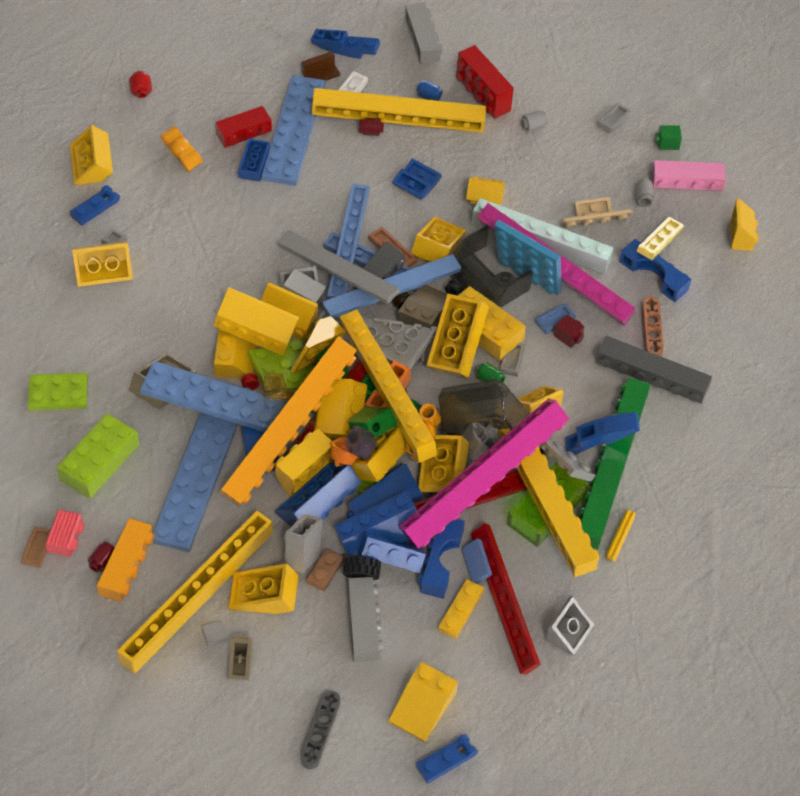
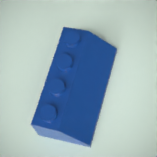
(320, 494)
(380, 519)

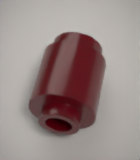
(371, 126)
(100, 557)

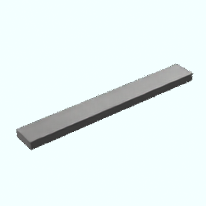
(338, 267)

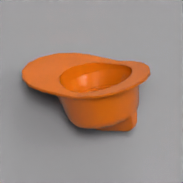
(341, 453)

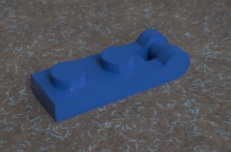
(94, 205)
(446, 759)

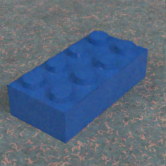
(254, 159)

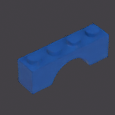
(673, 280)
(436, 577)

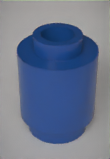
(429, 90)

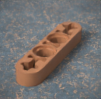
(652, 327)

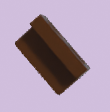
(320, 67)

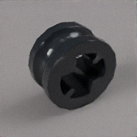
(454, 287)

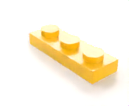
(461, 609)

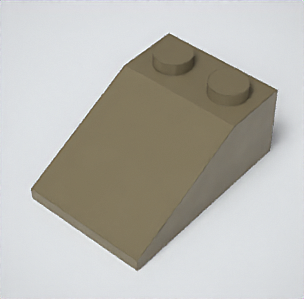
(423, 307)
(140, 375)

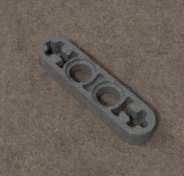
(320, 729)

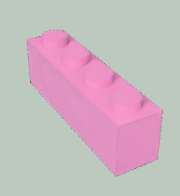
(688, 175)

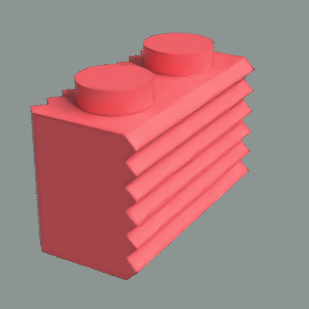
(65, 533)

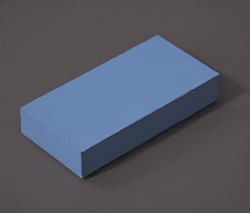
(548, 320)
(477, 561)

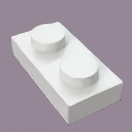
(354, 83)

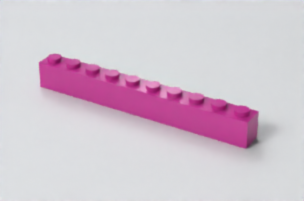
(570, 273)
(484, 473)

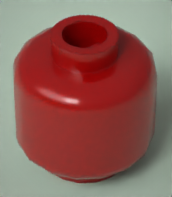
(140, 84)

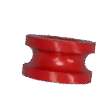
(250, 381)

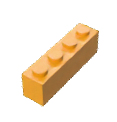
(125, 560)

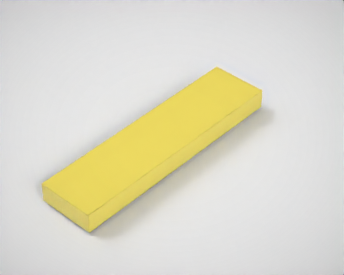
(660, 238)

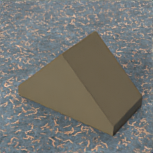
(240, 658)

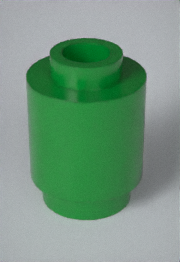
(489, 372)

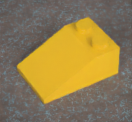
(437, 240)
(319, 339)
(446, 466)
(264, 590)
(423, 701)

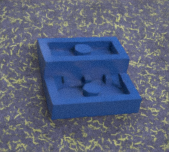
(417, 179)

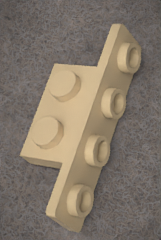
(594, 210)

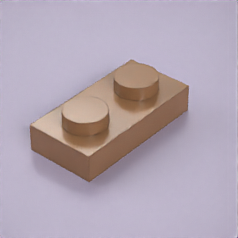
(325, 570)

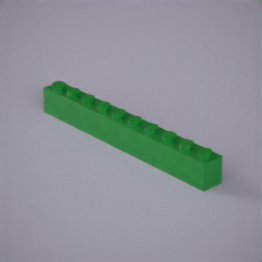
(611, 466)

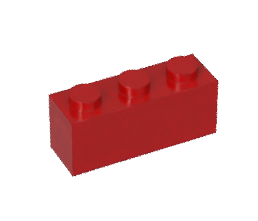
(243, 126)

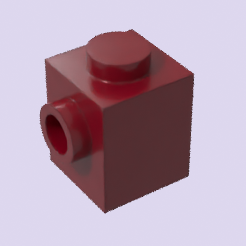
(569, 331)

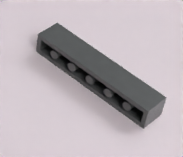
(653, 369)

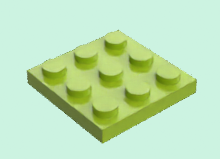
(267, 362)

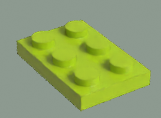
(58, 391)

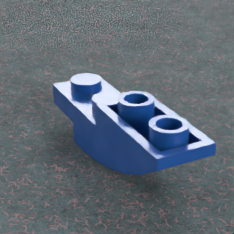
(345, 45)
(602, 430)

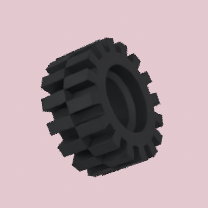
(361, 567)

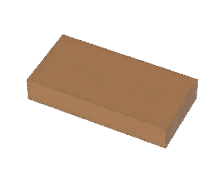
(36, 549)

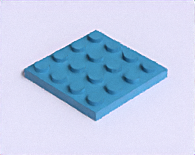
(526, 254)

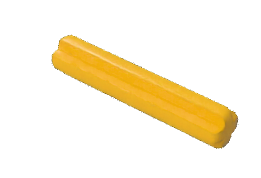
(620, 535)

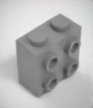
(303, 543)

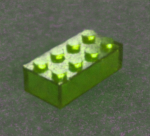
(526, 517)

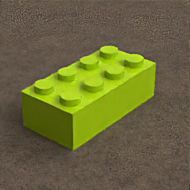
(98, 455)

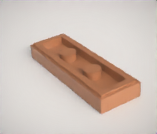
(379, 238)

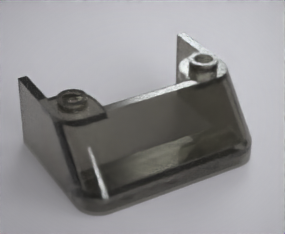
(497, 288)
(478, 403)

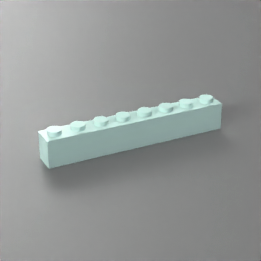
(568, 244)

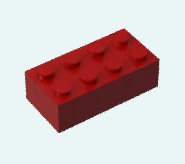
(484, 81)

